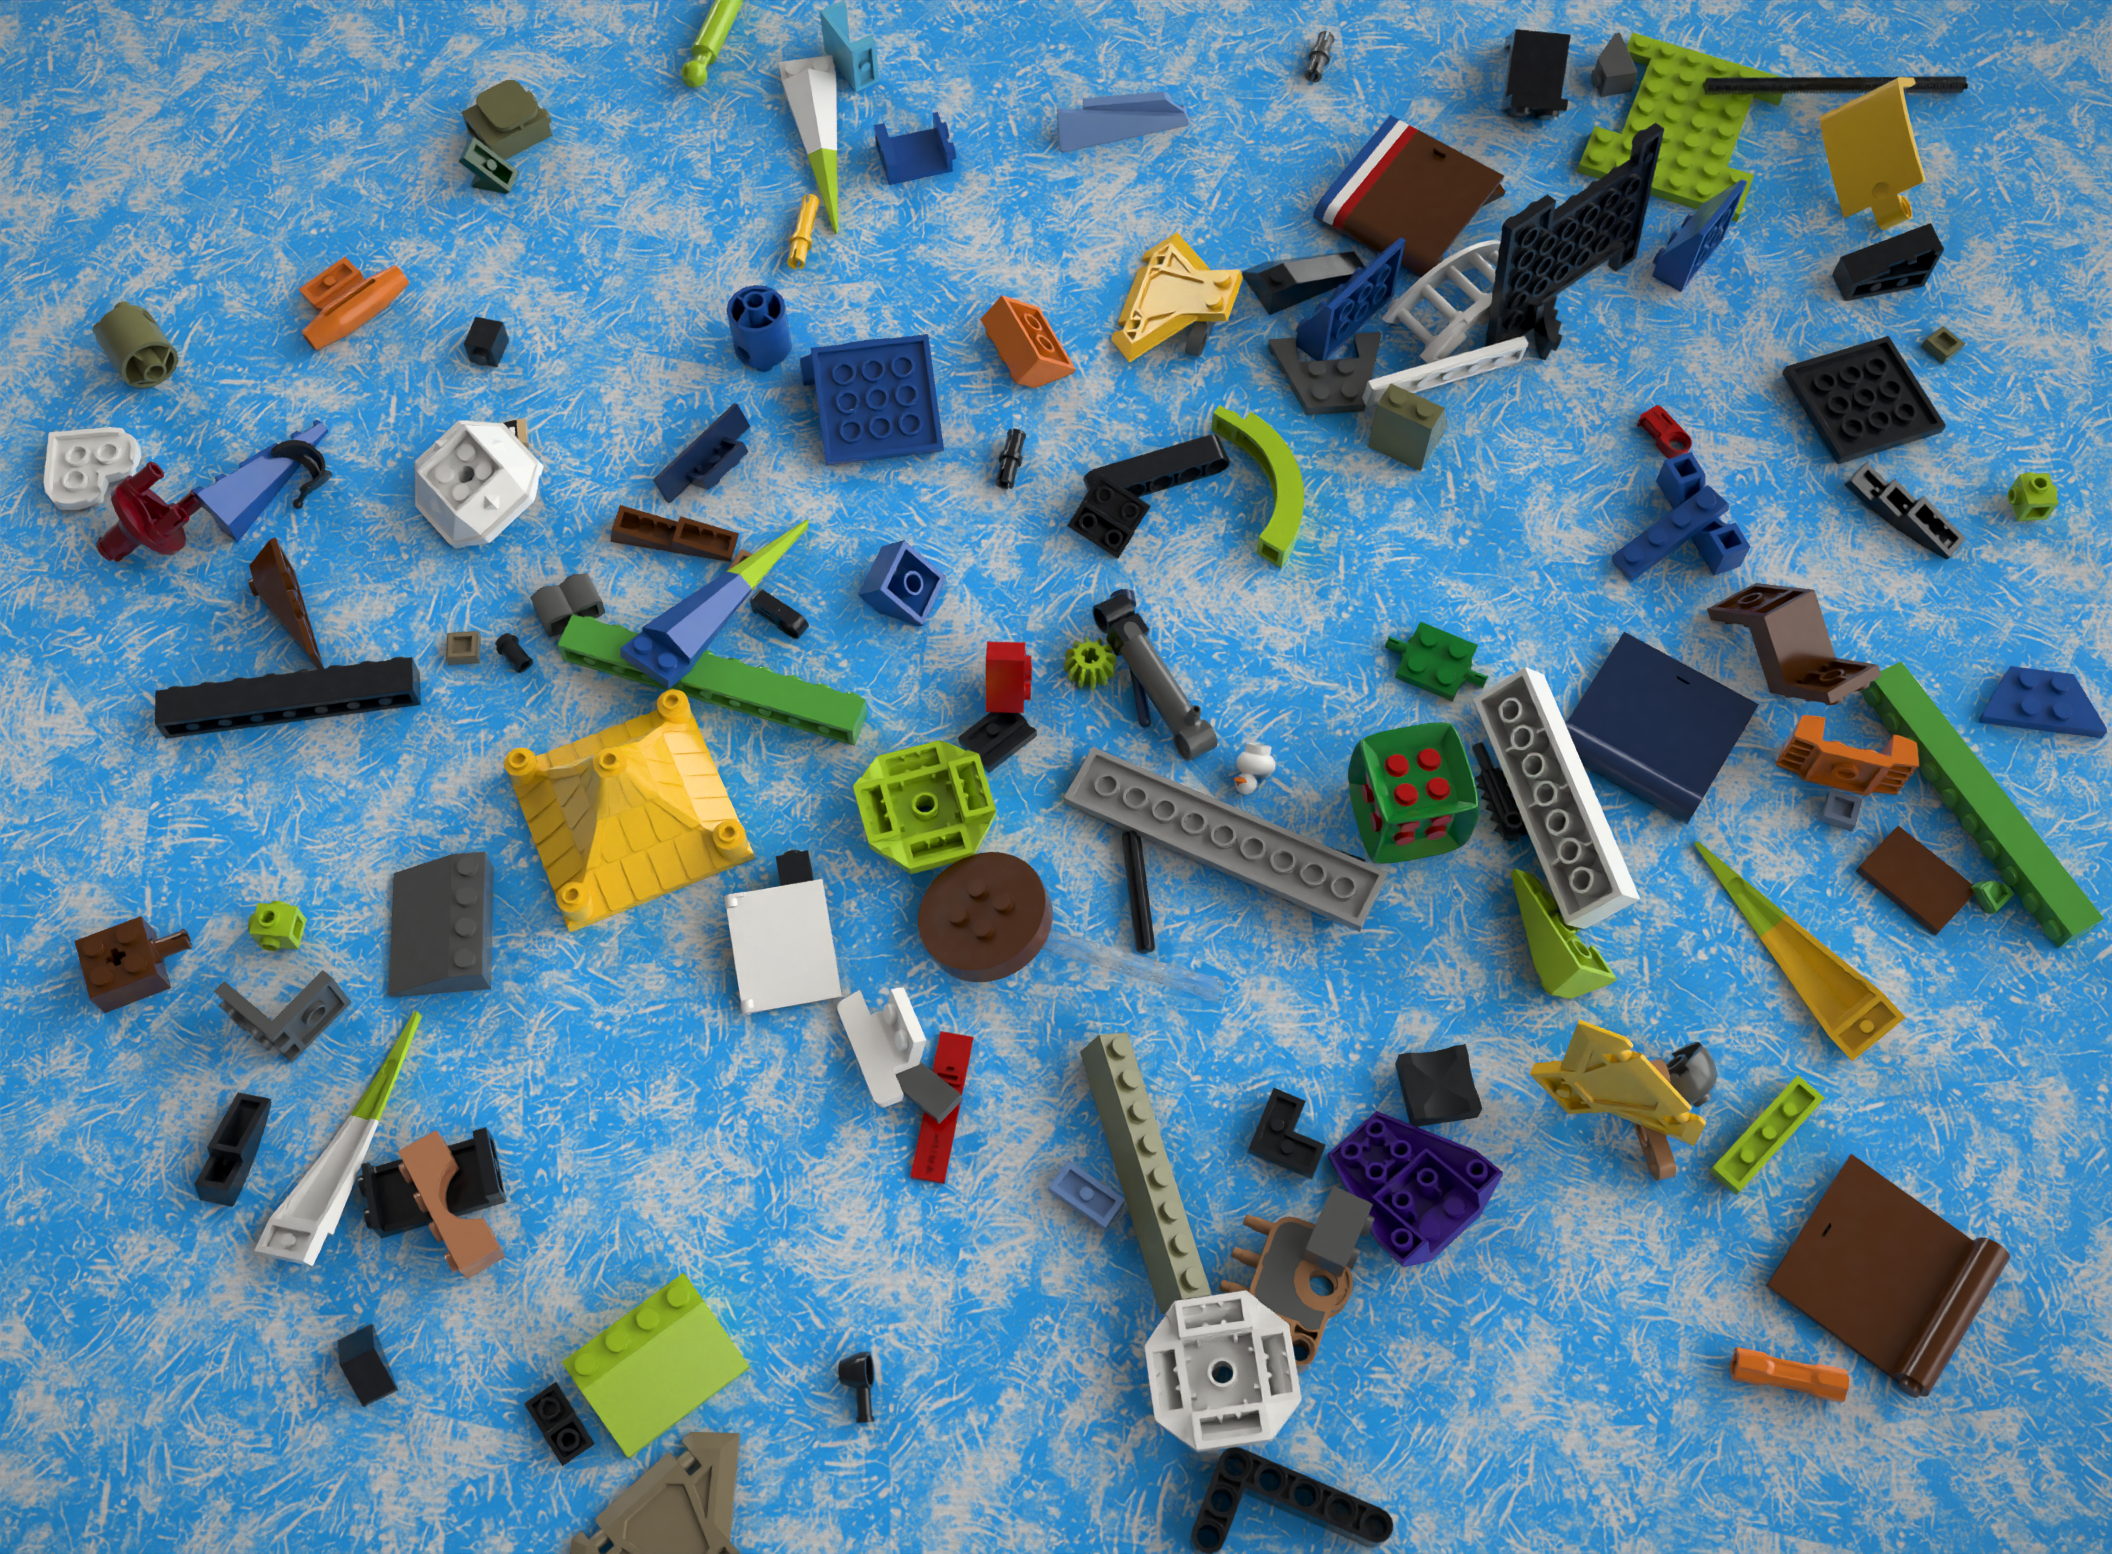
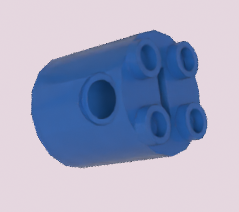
(759, 327)

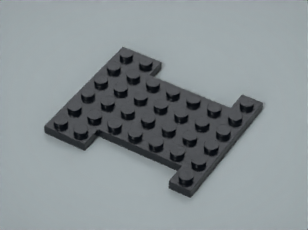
(1553, 248)

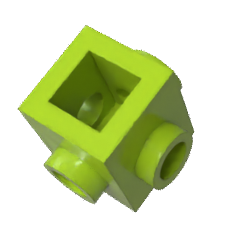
(2033, 496)
(277, 926)

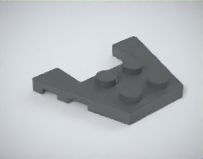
(1328, 384)

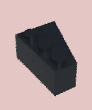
(1889, 265)

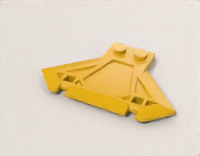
(1172, 296)
(1608, 1077)

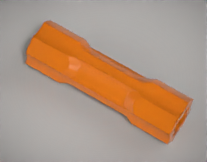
(1817, 1380)

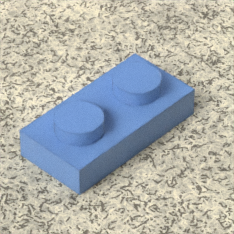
(1086, 1195)

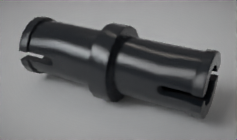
(1010, 458)

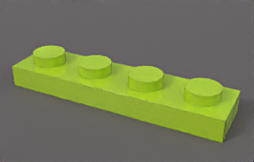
(1766, 1135)

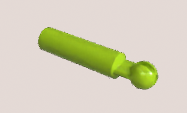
(710, 41)

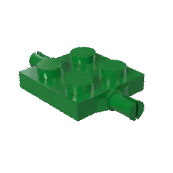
(1436, 661)

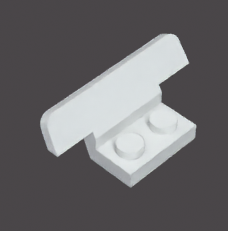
(883, 1042)

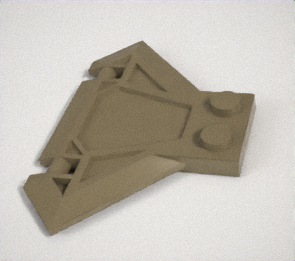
(672, 1510)

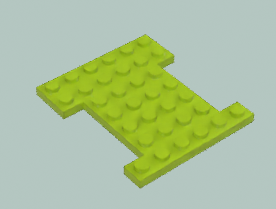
(1696, 126)

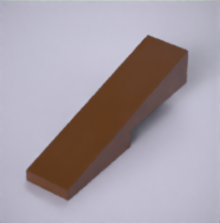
(681, 537)

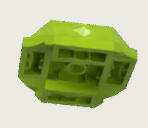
(918, 777)

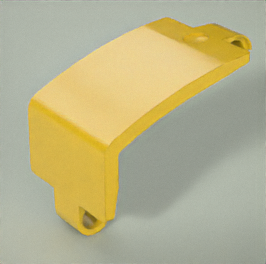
(1874, 153)

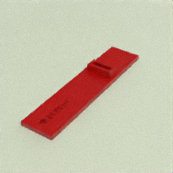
(937, 1139)

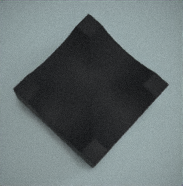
(1438, 1086)

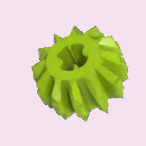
(1081, 655)

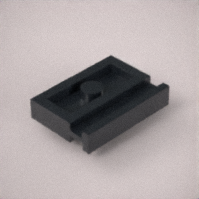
(997, 737)

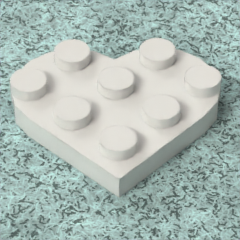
(85, 463)

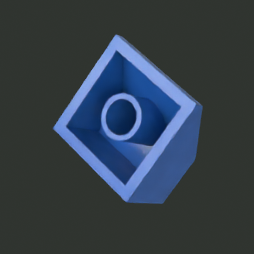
(902, 584)

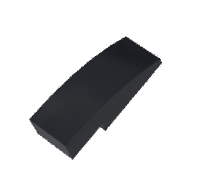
(233, 1150)

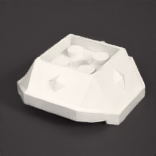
(499, 492)
(1216, 1333)

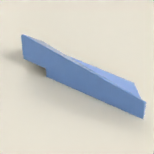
(1117, 119)

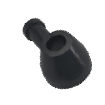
(858, 1373)

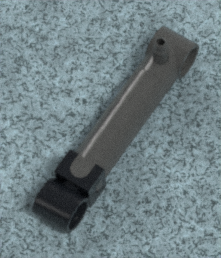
(1129, 638)

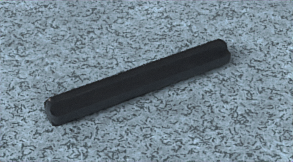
(1138, 892)

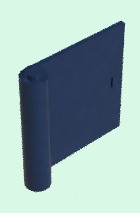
(1657, 726)

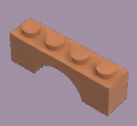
(469, 1241)

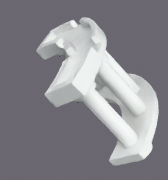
(1441, 346)

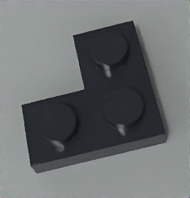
(1279, 1143)

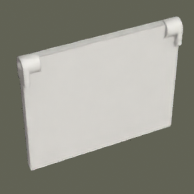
(782, 946)

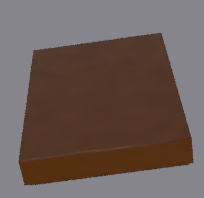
(1916, 880)

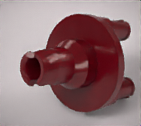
(145, 517)

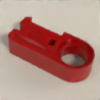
(1664, 430)

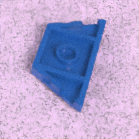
(2043, 703)

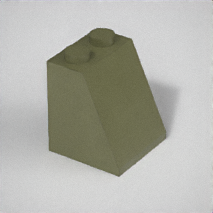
(1407, 427)

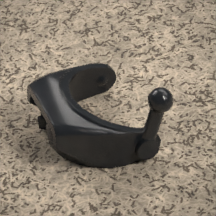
(310, 458)

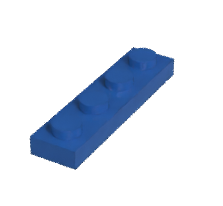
(1670, 532)

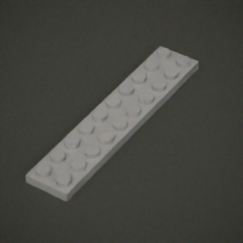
(1226, 838)

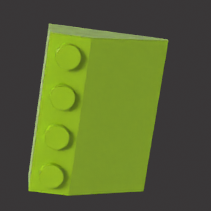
(655, 1365)

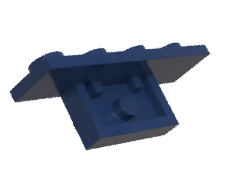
(707, 456)

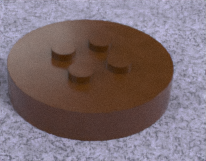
(985, 917)

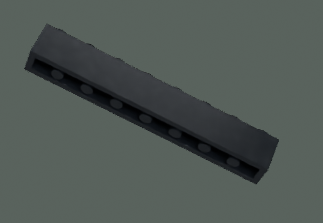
(287, 697)

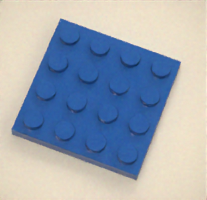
(877, 399)

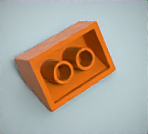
(1026, 343)

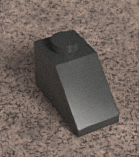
(1614, 69)

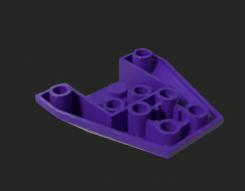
(1418, 1184)

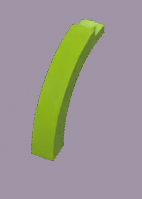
(1282, 472)

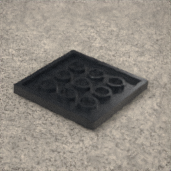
(1863, 399)

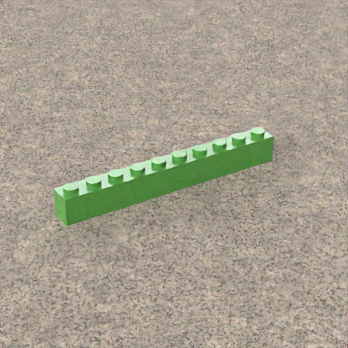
(725, 683)
(1983, 807)

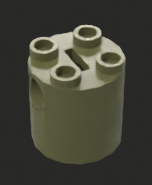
(136, 345)

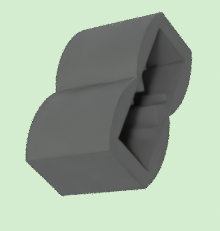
(558, 602)

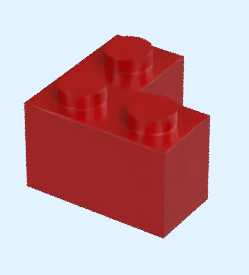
(1007, 677)

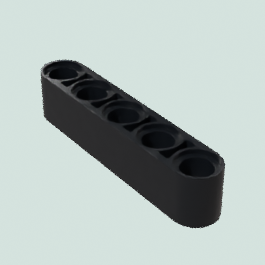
(1166, 466)

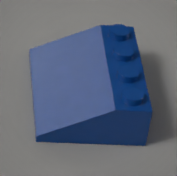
(1351, 304)

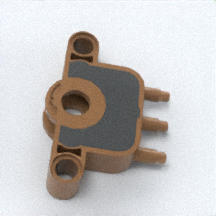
(1284, 1285)

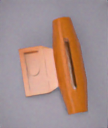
(347, 300)

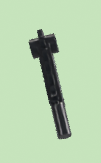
(1499, 796)

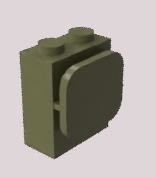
(507, 119)

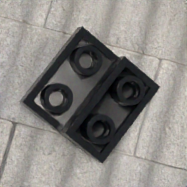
(1108, 515)

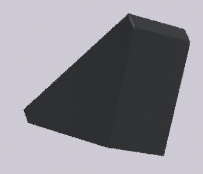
(366, 1365)

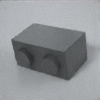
(1337, 1232)

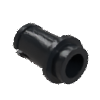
(509, 647)

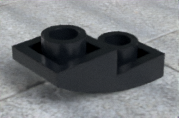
(1547, 329)
(559, 1423)

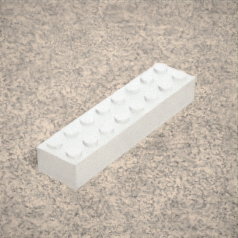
(1556, 799)

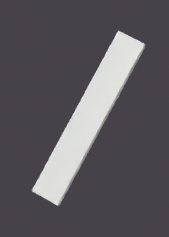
(1448, 369)

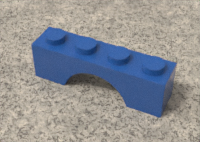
(1718, 543)

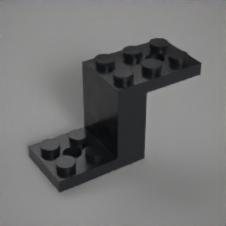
(1535, 74)

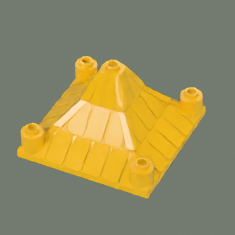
(628, 813)

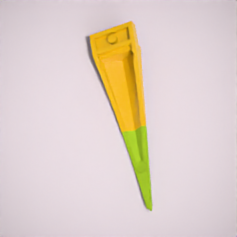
(1839, 997)

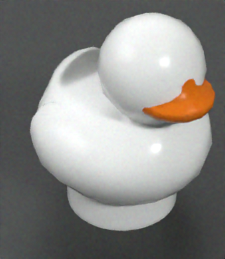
(1251, 762)

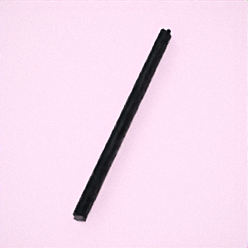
(1827, 84)

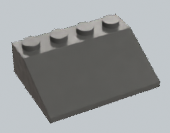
(442, 926)

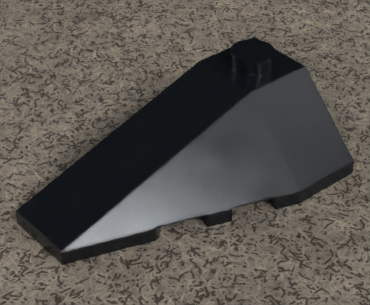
(1295, 280)

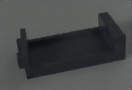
(472, 1188)

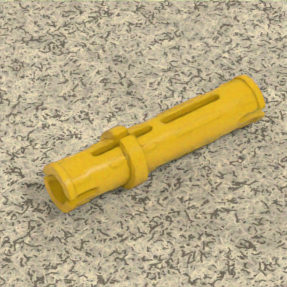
(801, 238)

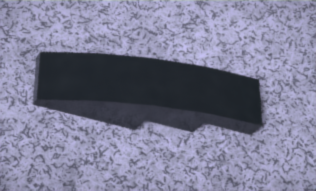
(1901, 510)

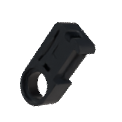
(779, 613)

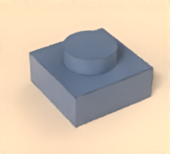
(1841, 810)

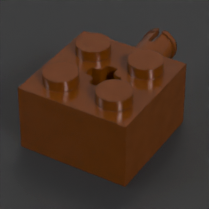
(127, 962)

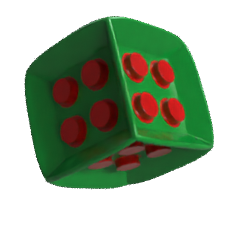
(1412, 792)

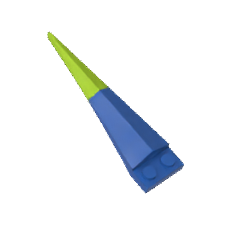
(681, 635)

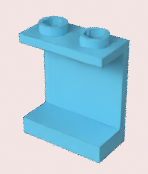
(854, 60)

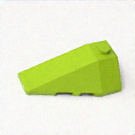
(1556, 950)

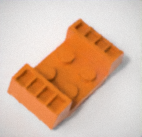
(1845, 766)

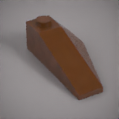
(279, 589)

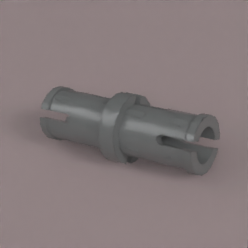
(1319, 56)

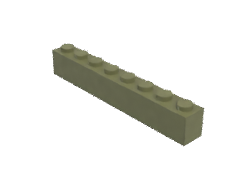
(1144, 1171)

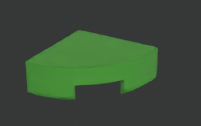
(1992, 895)

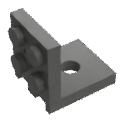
(297, 1024)

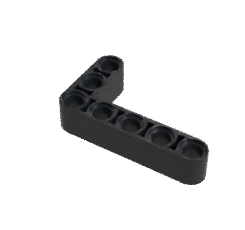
(1283, 1499)

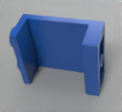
(915, 153)

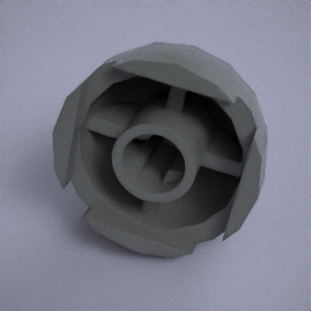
(1693, 1073)

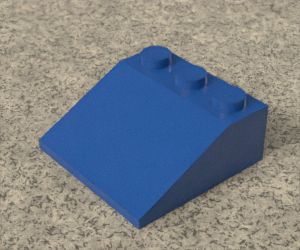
(1697, 239)

